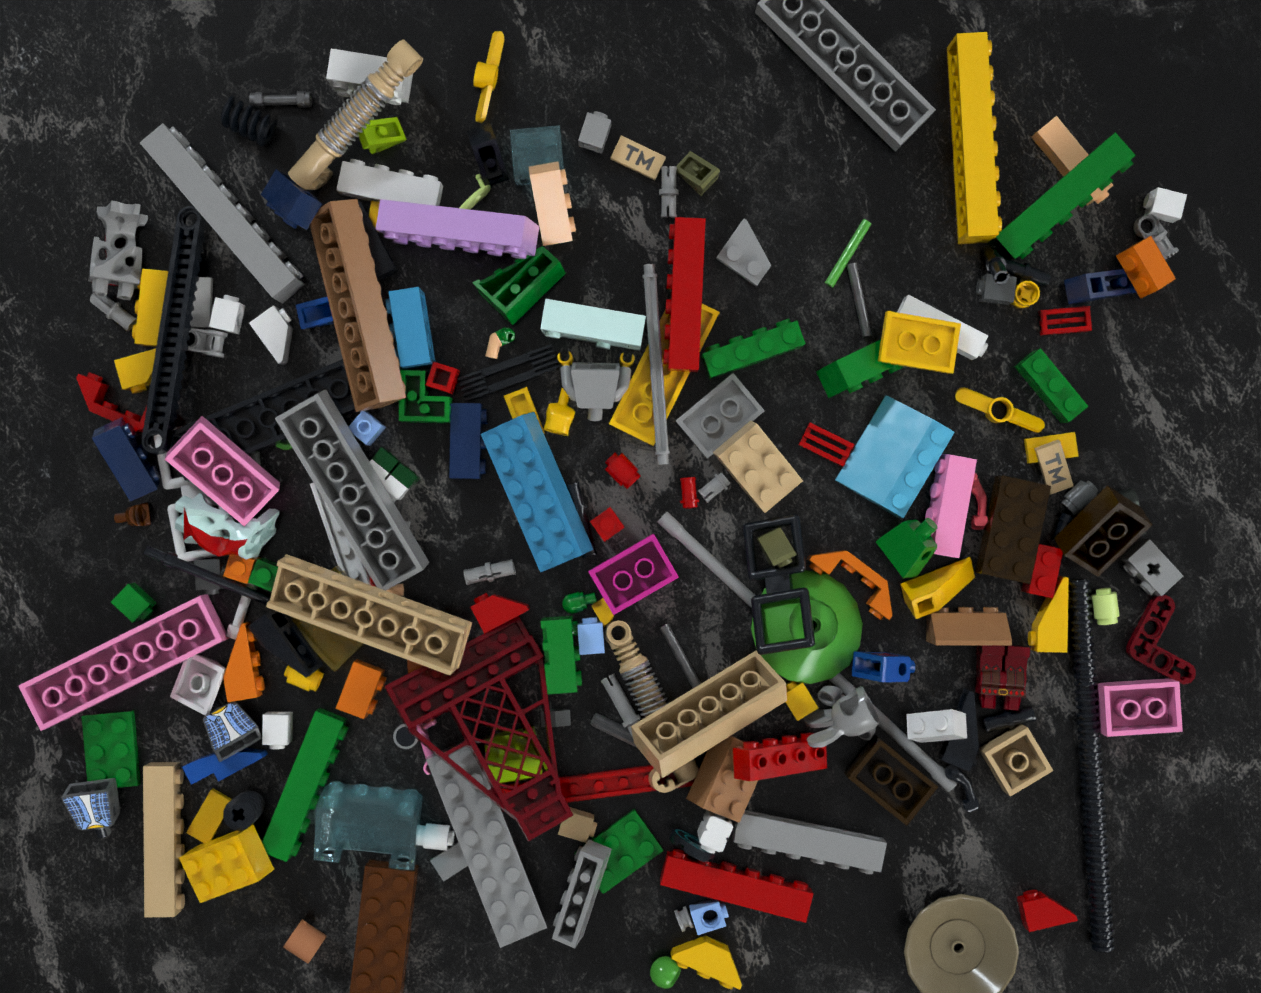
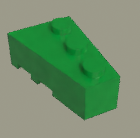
(521, 284)
(853, 369)
(561, 654)

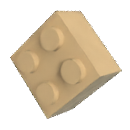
(1015, 759)

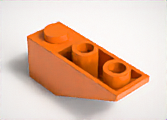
(242, 672)

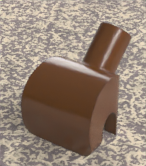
(135, 515)

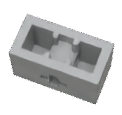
(1163, 573)

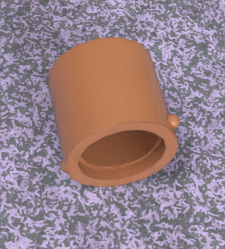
(305, 941)

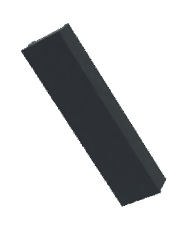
(253, 422)

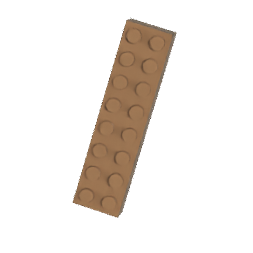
(357, 305)

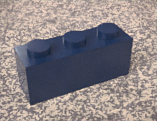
(290, 201)
(466, 441)
(126, 458)

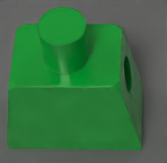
(909, 546)

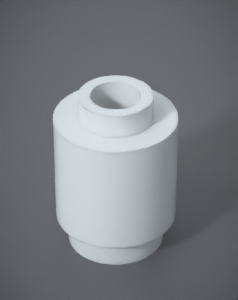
(435, 836)

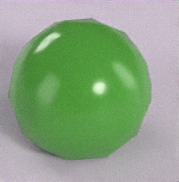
(664, 972)

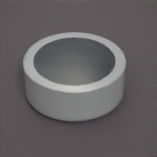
(403, 738)

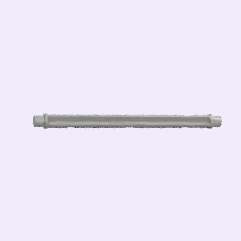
(656, 365)

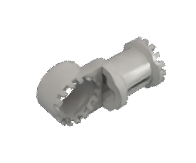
(1158, 234)

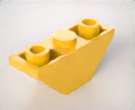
(709, 959)

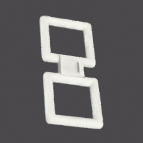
(189, 490)

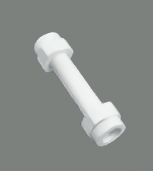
(233, 629)

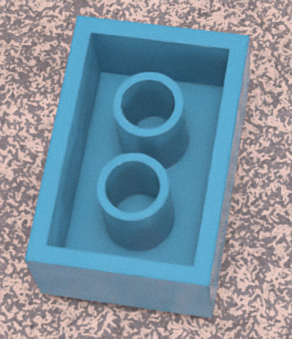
(411, 328)

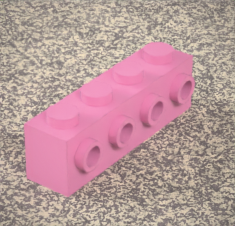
(950, 502)

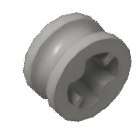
(684, 918)

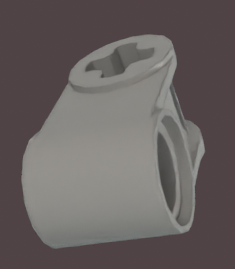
(208, 342)

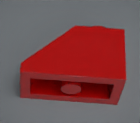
(496, 610)
(1042, 912)

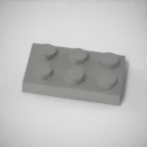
(719, 415)

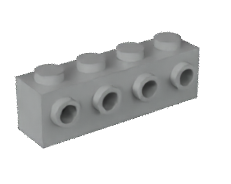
(581, 893)

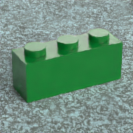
(1051, 386)

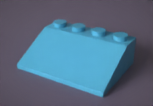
(894, 456)

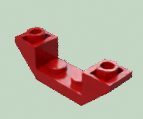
(94, 392)

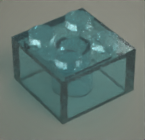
(534, 148)

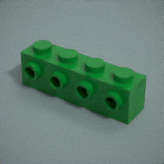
(753, 349)

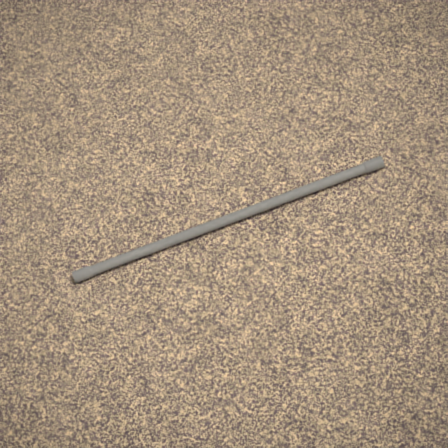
(676, 530)

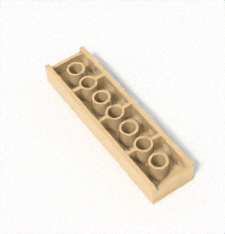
(369, 615)

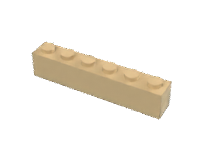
(163, 839)

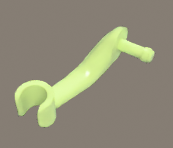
(477, 195)

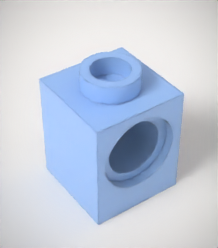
(366, 428)
(590, 636)
(703, 925)

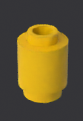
(297, 679)

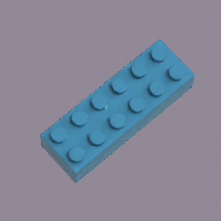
(537, 491)

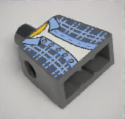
(230, 729)
(93, 805)

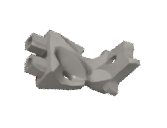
(119, 222)

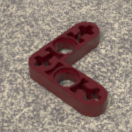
(1150, 649)

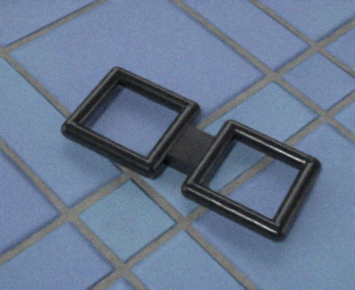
(778, 585)

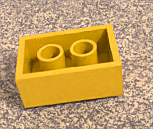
(226, 864)

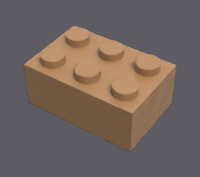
(715, 782)

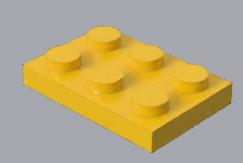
(919, 342)

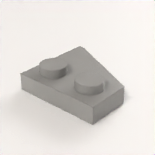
(745, 254)

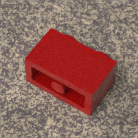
(1044, 572)

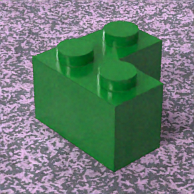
(420, 406)

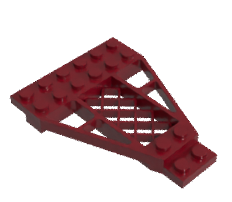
(485, 663)

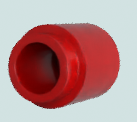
(622, 470)

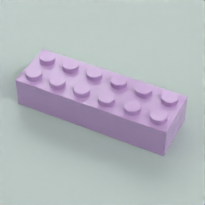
(457, 228)

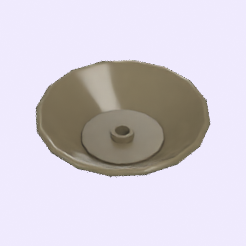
(987, 950)

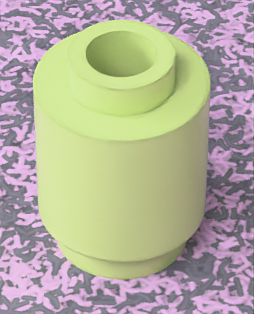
(1105, 606)

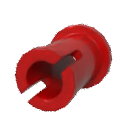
(689, 495)

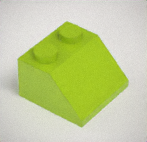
(512, 760)

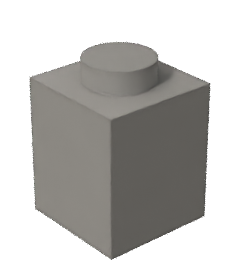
(595, 131)

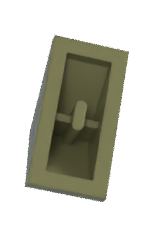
(697, 172)

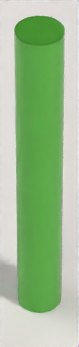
(848, 253)

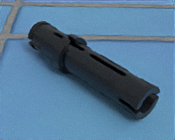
(576, 495)

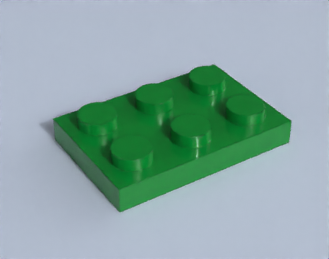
(111, 747)
(631, 848)

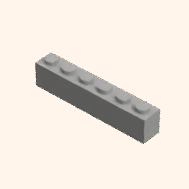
(810, 841)

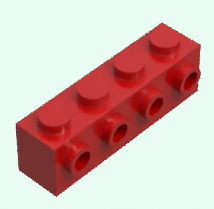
(777, 758)

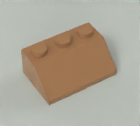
(968, 627)

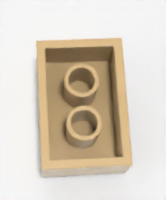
(758, 466)

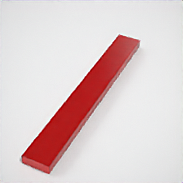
(607, 783)

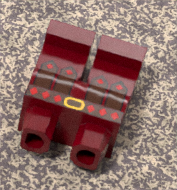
(1001, 673)

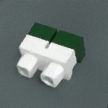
(401, 478)

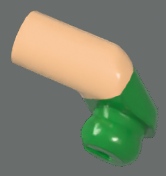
(497, 340)

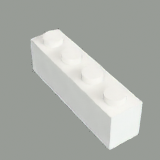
(380, 183)

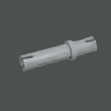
(621, 702)

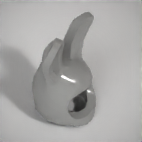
(849, 717)

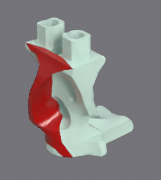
(207, 532)

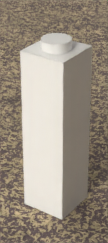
(971, 341)

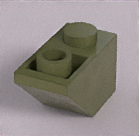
(776, 547)

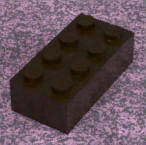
(1013, 529)

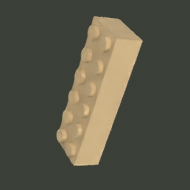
(709, 713)

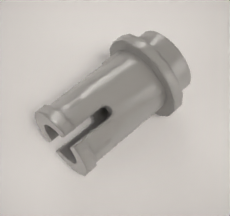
(714, 487)

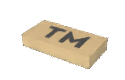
(638, 158)
(1054, 466)

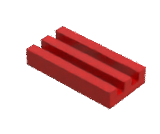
(1044, 322)
(845, 453)

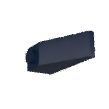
(1098, 286)

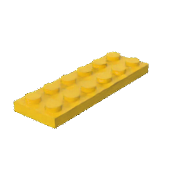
(635, 408)

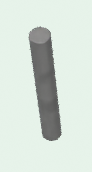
(859, 300)
(680, 655)

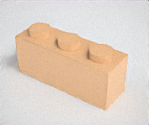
(552, 203)

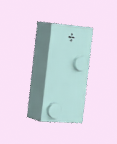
(592, 325)

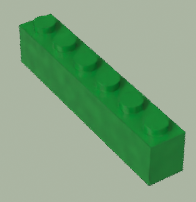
(1065, 195)
(303, 784)

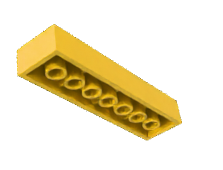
(973, 138)

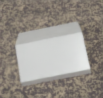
(198, 683)

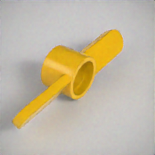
(487, 73)
(1012, 415)

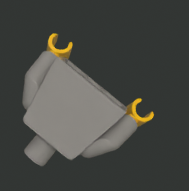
(595, 384)

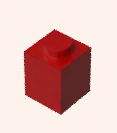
(443, 378)
(607, 524)

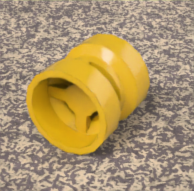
(1029, 291)

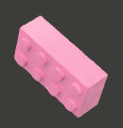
(222, 471)

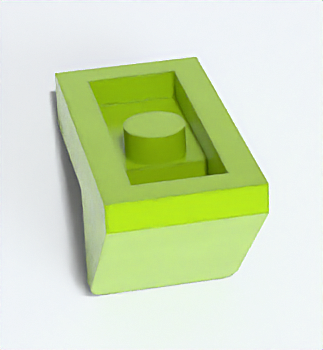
(382, 134)

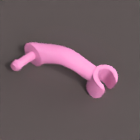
(422, 730)

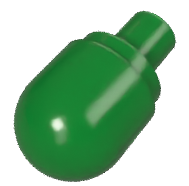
(578, 602)

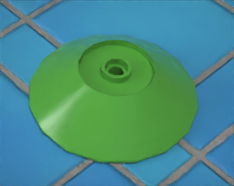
(835, 631)

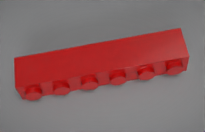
(686, 294)
(737, 886)

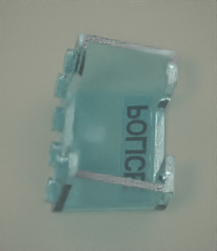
(368, 821)

